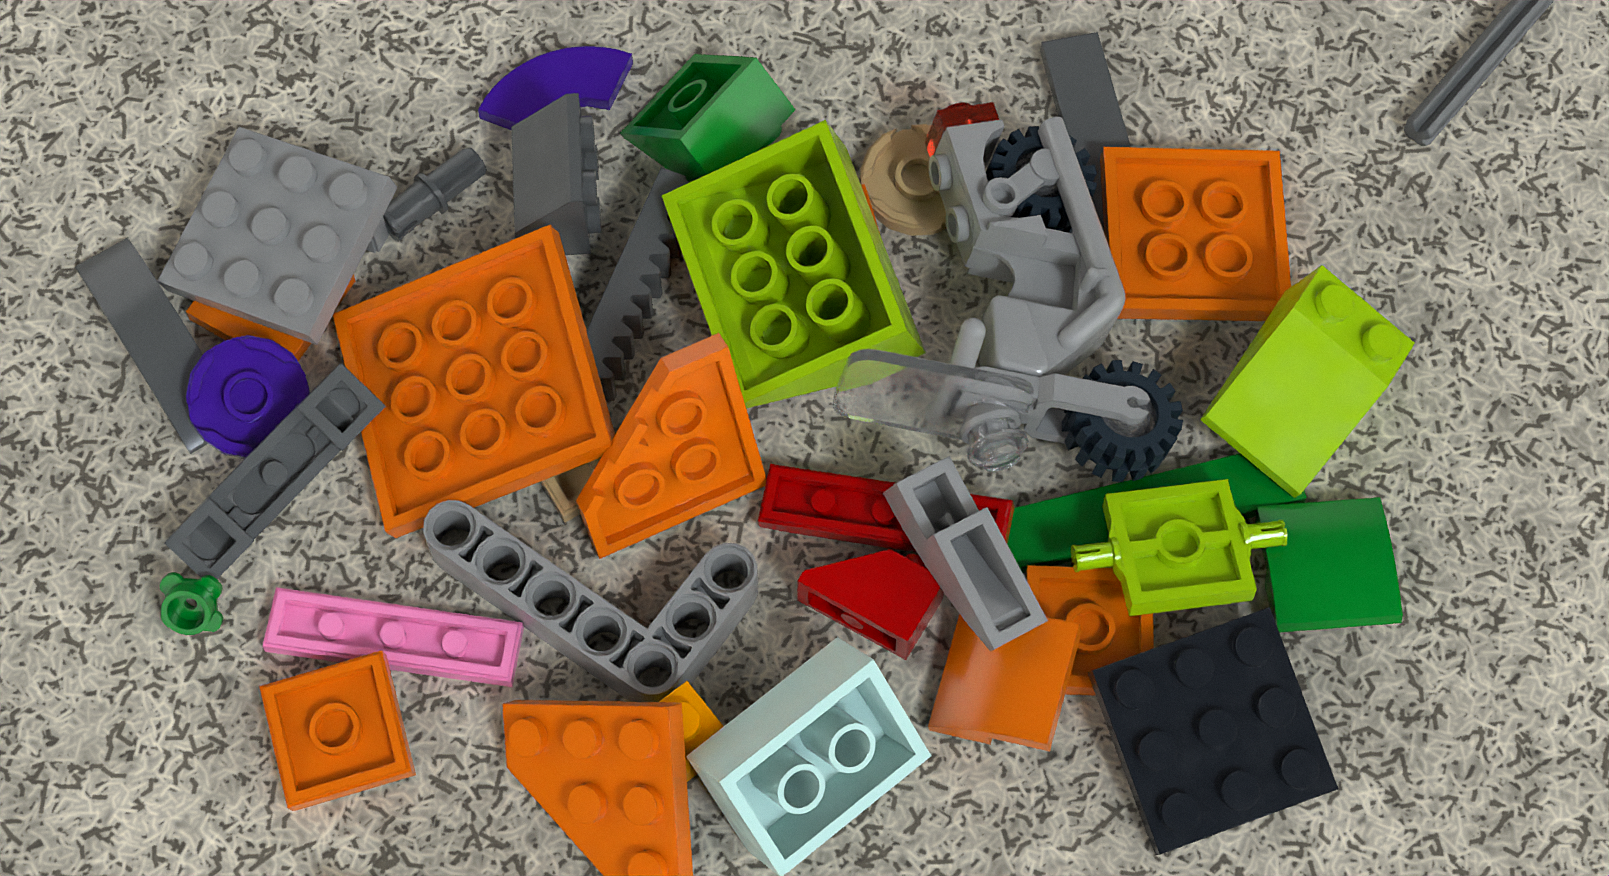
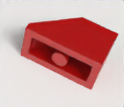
(875, 596)

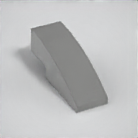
(965, 553)

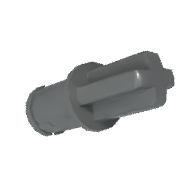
(432, 192)

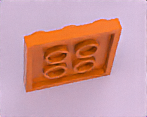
(1196, 231)

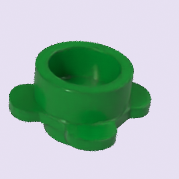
(184, 617)

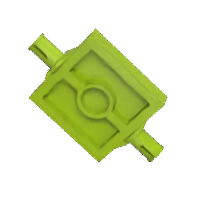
(1179, 547)

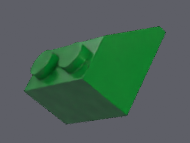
(710, 115)

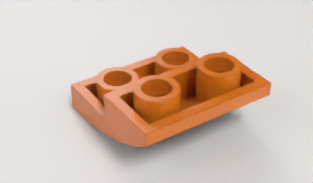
(1009, 690)

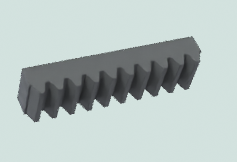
(634, 284)

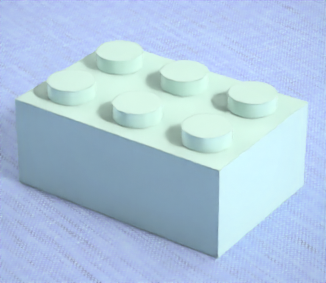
(809, 756)

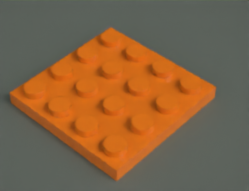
(477, 379)

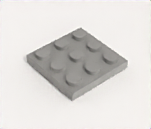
(278, 234)

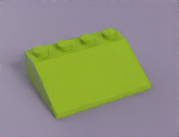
(791, 266)

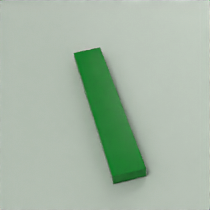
(1047, 529)

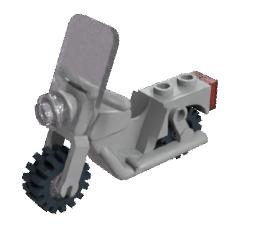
(1064, 300)

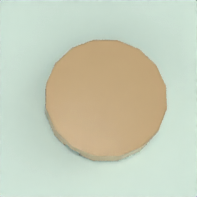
(904, 201)

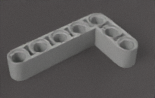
(590, 613)

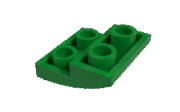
(1333, 567)

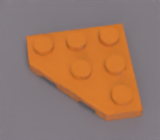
(675, 452)
(607, 779)

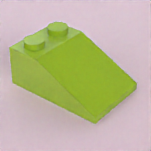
(1307, 379)

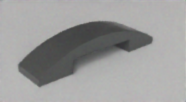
(147, 329)
(274, 473)

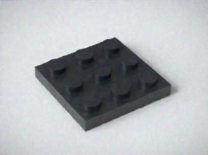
(1212, 731)

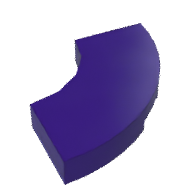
(584, 70)

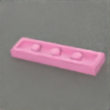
(410, 636)

